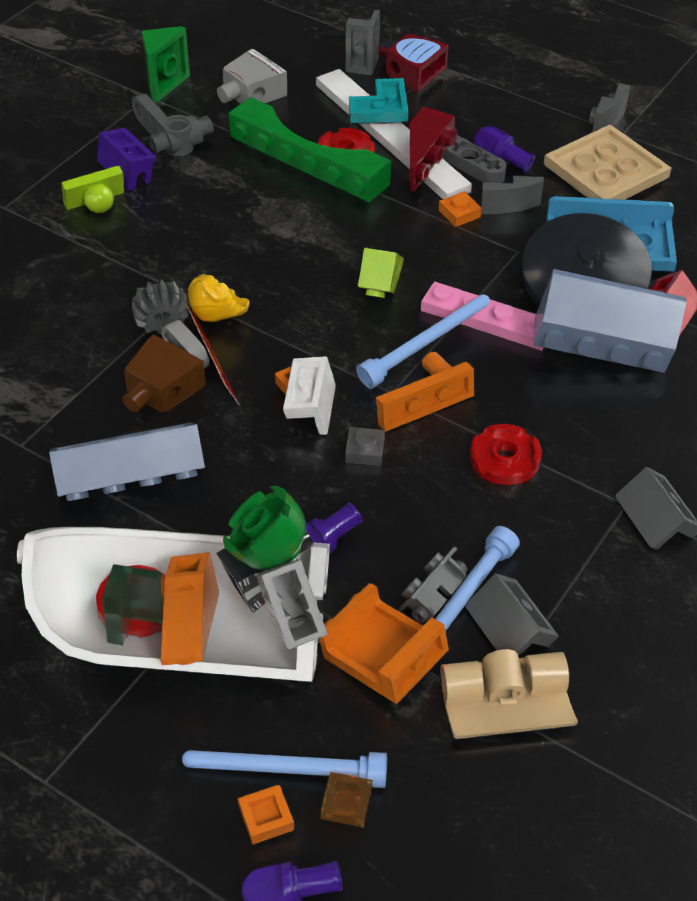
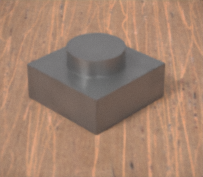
(365, 446)

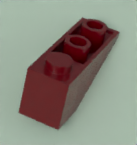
(429, 139)

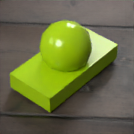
(94, 190)

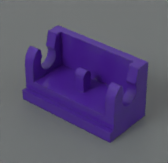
(124, 150)

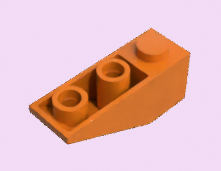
(188, 608)

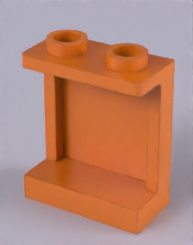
(382, 644)

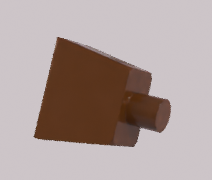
(162, 376)

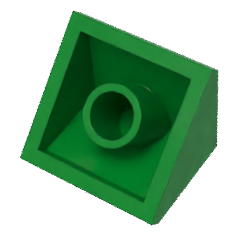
(165, 59)

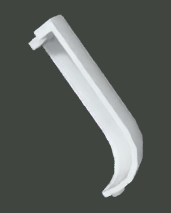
(68, 564)

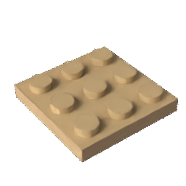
(607, 165)

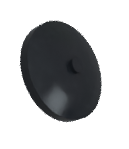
(587, 247)

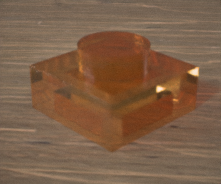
(346, 799)

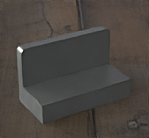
(362, 44)
(656, 508)
(509, 616)

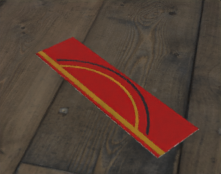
(216, 362)

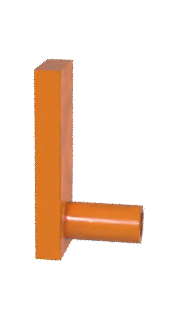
(441, 389)

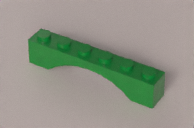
(353, 171)

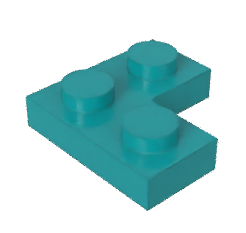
(387, 105)

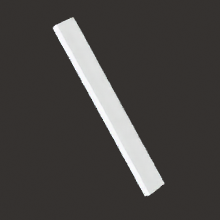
(393, 136)

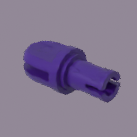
(503, 146)
(334, 526)
(289, 883)

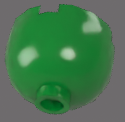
(266, 530)

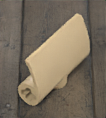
(507, 694)

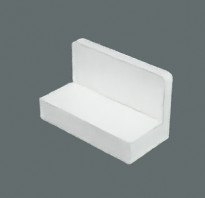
(310, 391)

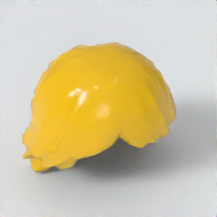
(214, 300)

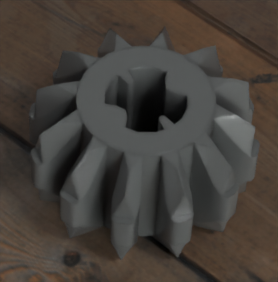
(159, 305)

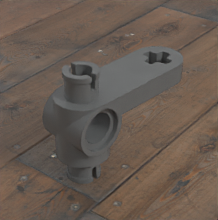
(174, 133)

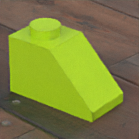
(379, 272)

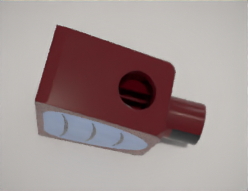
(415, 60)

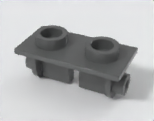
(423, 596)

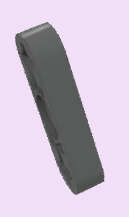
(485, 167)

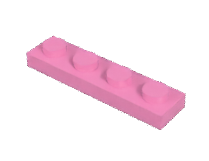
(494, 319)

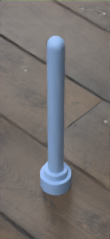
(373, 371)
(499, 546)
(368, 767)

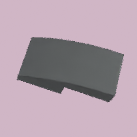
(610, 109)
(517, 196)

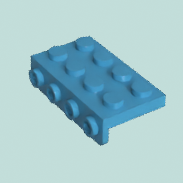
(647, 219)

